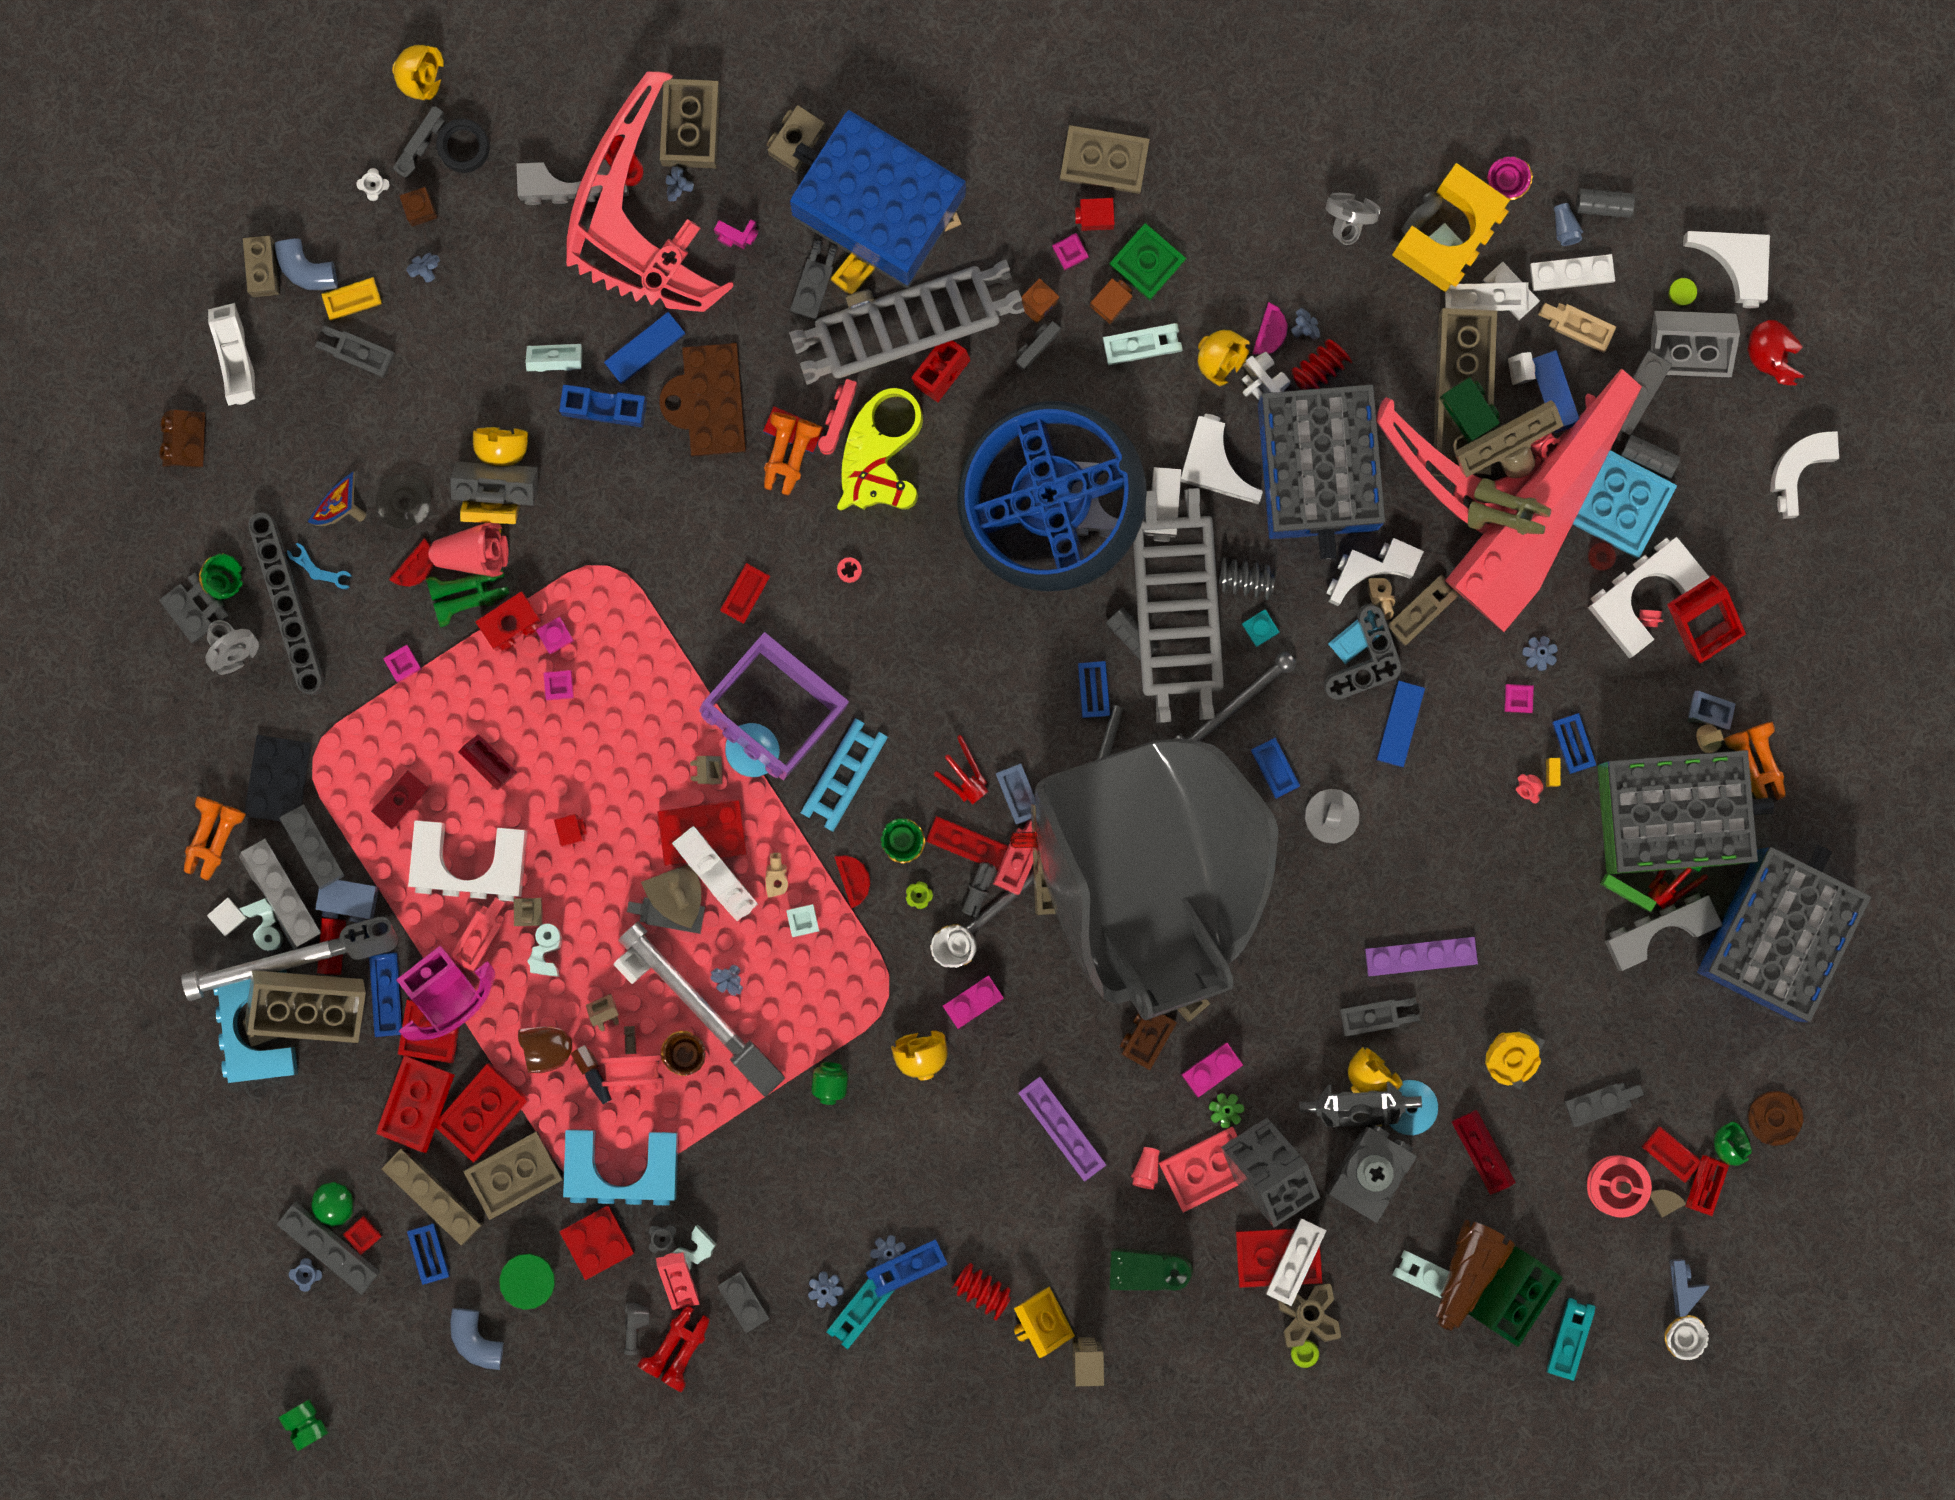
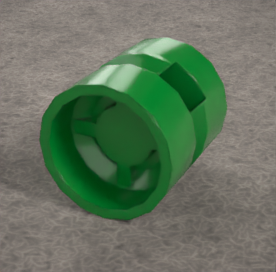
(303, 1425)

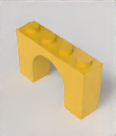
(1444, 263)

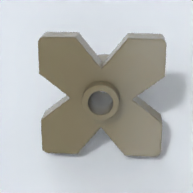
(1322, 1325)

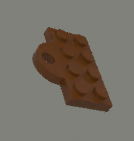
(708, 400)

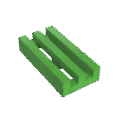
(1628, 892)

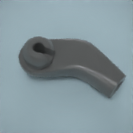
(1423, 213)

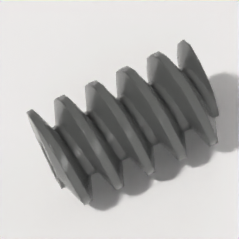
(1246, 578)

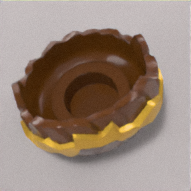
(683, 1053)

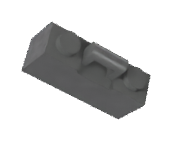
(494, 483)

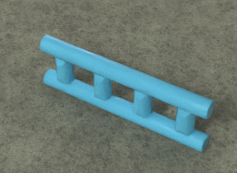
(860, 769)

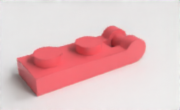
(837, 418)

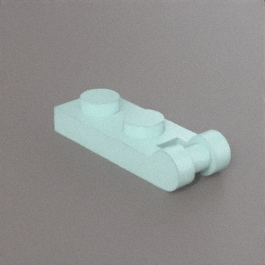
(1141, 344)
(1429, 1276)

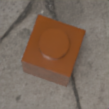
(1112, 300)
(1039, 301)

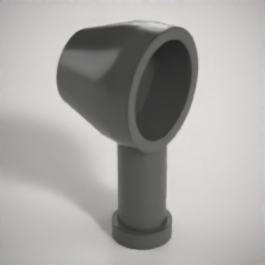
(636, 1318)

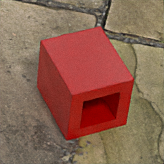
(1095, 214)

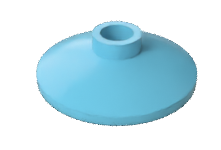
(740, 761)
(1423, 1117)

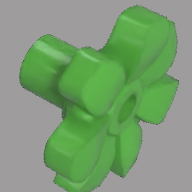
(1220, 1106)

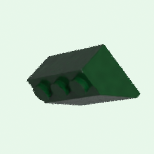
(1516, 1296)

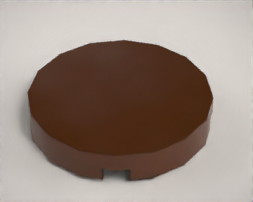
(1767, 1115)

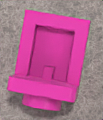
(728, 235)

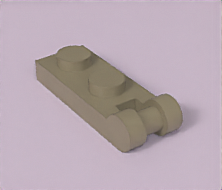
(1422, 611)

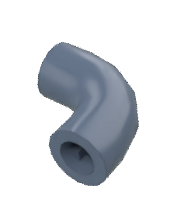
(301, 271)
(470, 1343)

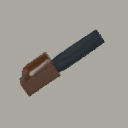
(587, 1065)

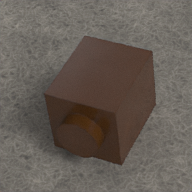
(418, 206)

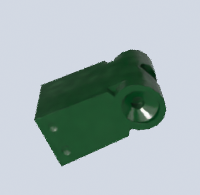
(1148, 1270)

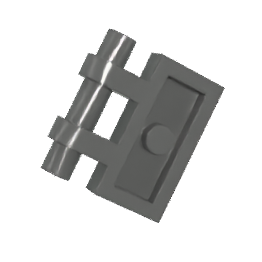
(188, 614)

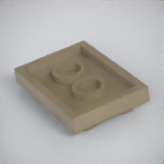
(1104, 159)
(513, 1175)

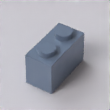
(348, 899)

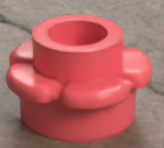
(1650, 618)

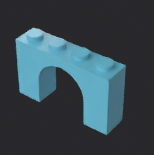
(241, 1060)
(585, 1182)

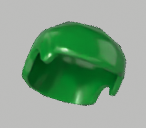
(1736, 1154)
(332, 1204)

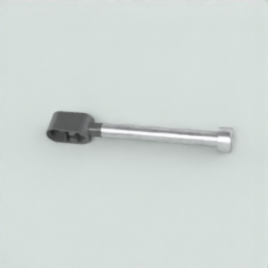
(357, 940)
(745, 1057)

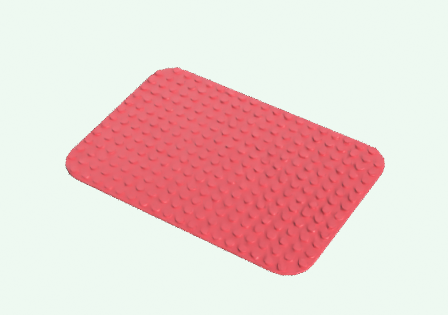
(614, 762)

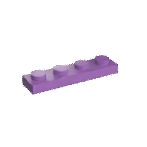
(1421, 956)
(1062, 1129)

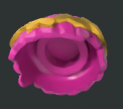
(1511, 173)

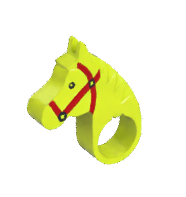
(865, 470)

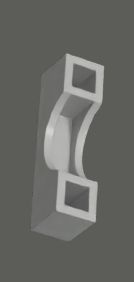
(537, 184)
(280, 893)
(1631, 946)

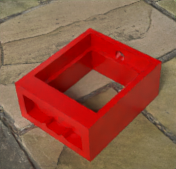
(1695, 603)

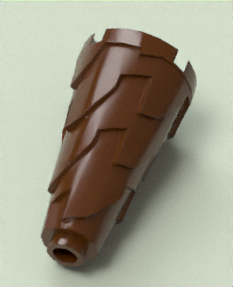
(1471, 1269)

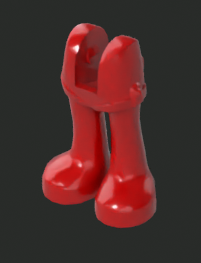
(674, 1375)

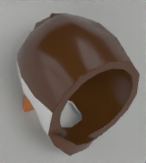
(544, 1048)

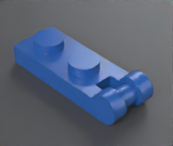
(907, 1268)

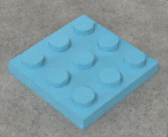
(1624, 504)

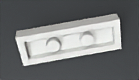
(1572, 272)
(1488, 296)
(1295, 1262)

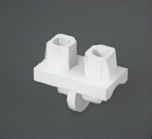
(1256, 368)

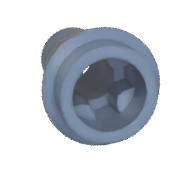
(1567, 227)

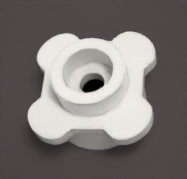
(365, 184)

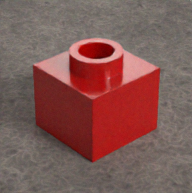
(570, 830)

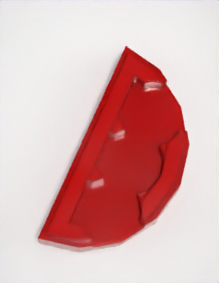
(415, 567)
(854, 878)

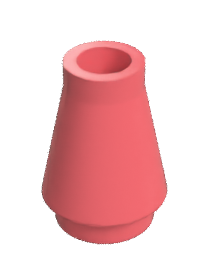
(1146, 1170)

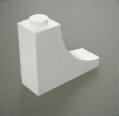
(1743, 258)
(1208, 465)

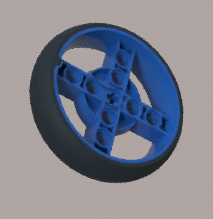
(1030, 424)

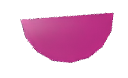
(1272, 331)

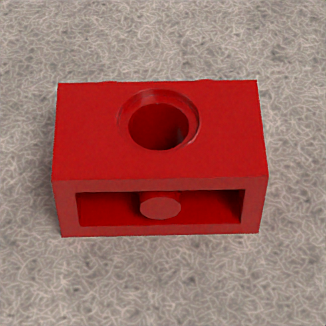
(492, 623)

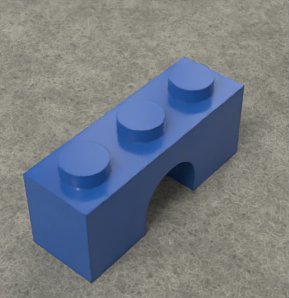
(603, 407)

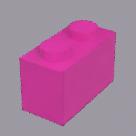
(973, 1002)
(1211, 1069)

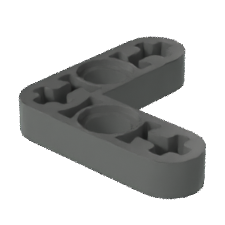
(1378, 657)

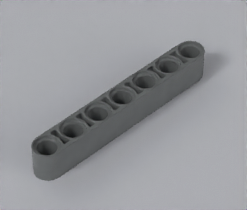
(280, 592)

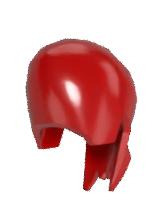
(1769, 351)

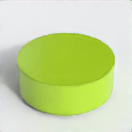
(1682, 292)
(1305, 1355)

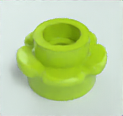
(919, 887)

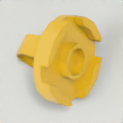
(1512, 1058)

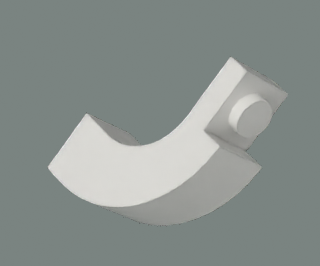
(1811, 449)

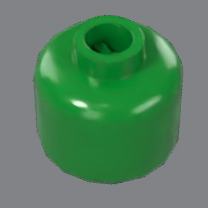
(829, 1083)

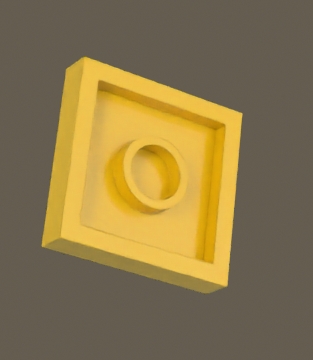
(489, 512)
(1043, 1322)

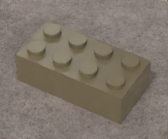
(305, 1006)

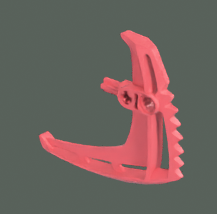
(615, 233)
(1463, 486)

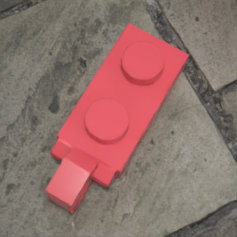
(1015, 866)
(479, 935)

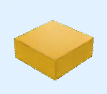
(1552, 772)

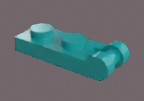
(858, 1313)
(1570, 1340)

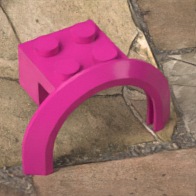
(443, 994)

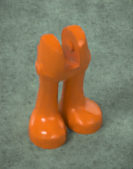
(804, 432)
(1759, 736)
(209, 812)

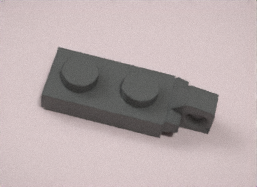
(418, 143)
(653, 917)
(1601, 1103)

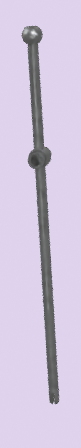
(1283, 663)

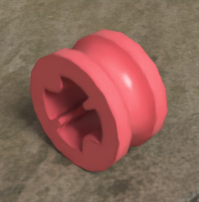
(857, 573)

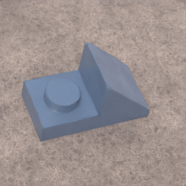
(1711, 710)
(1684, 1296)

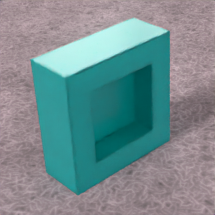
(1260, 628)

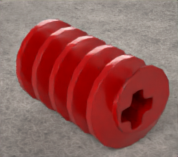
(1320, 366)
(982, 1291)

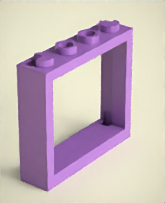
(800, 674)

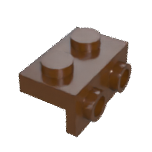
(182, 438)
(1147, 1039)

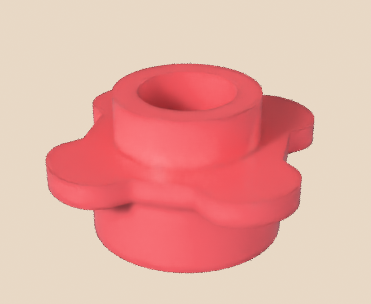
(1529, 787)

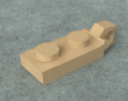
(1579, 325)

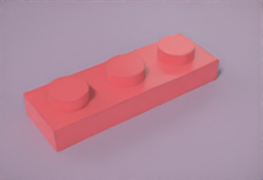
(677, 1281)

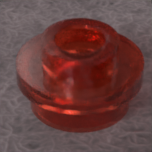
(1608, 550)

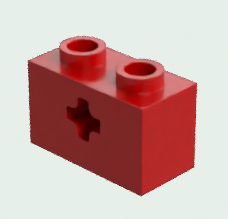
(941, 369)

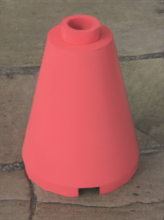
(472, 550)

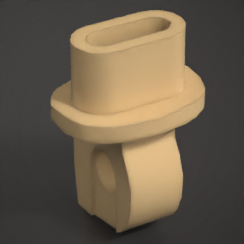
(1383, 600)
(1709, 738)
(775, 872)

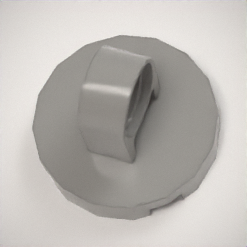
(1351, 213)
(229, 650)
(1331, 816)

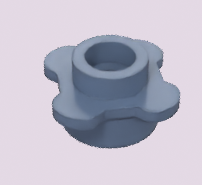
(297, 1274)

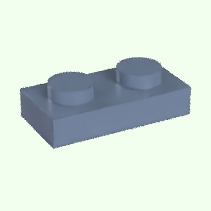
(1017, 792)

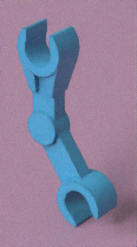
(314, 572)

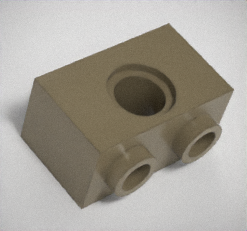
(795, 121)
(261, 266)

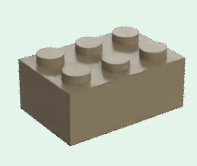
(690, 123)

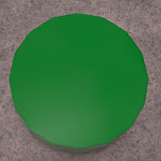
(527, 1281)

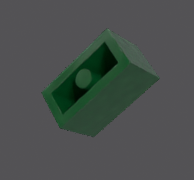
(1470, 410)

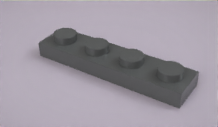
(328, 1248)

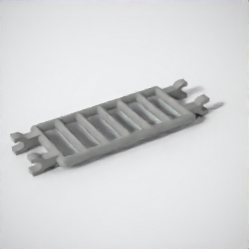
(831, 364)
(1205, 688)

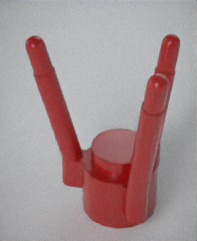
(972, 788)
(1664, 893)

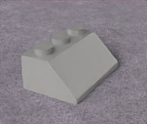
(1696, 342)

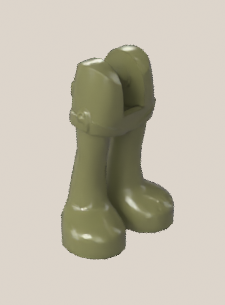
(1487, 493)

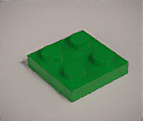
(1147, 261)

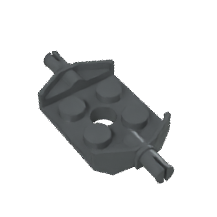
(1360, 1108)

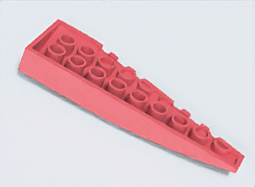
(1510, 567)

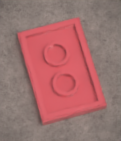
(1200, 1171)

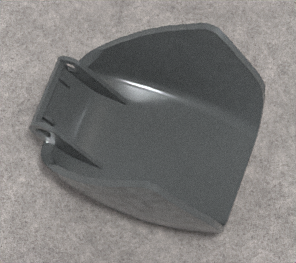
(1156, 869)

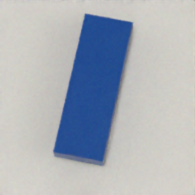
(644, 348)
(1555, 388)
(1400, 724)
(385, 994)

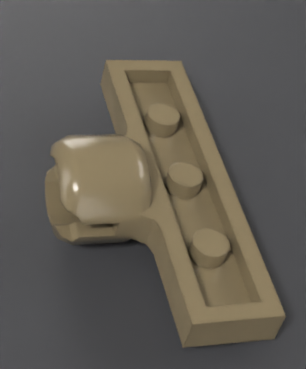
(1510, 443)

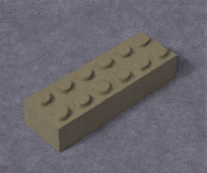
(1463, 351)

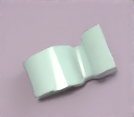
(266, 935)
(549, 940)
(704, 1247)

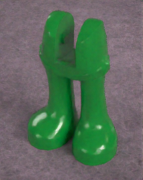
(445, 609)

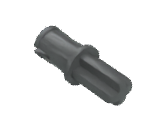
(978, 889)

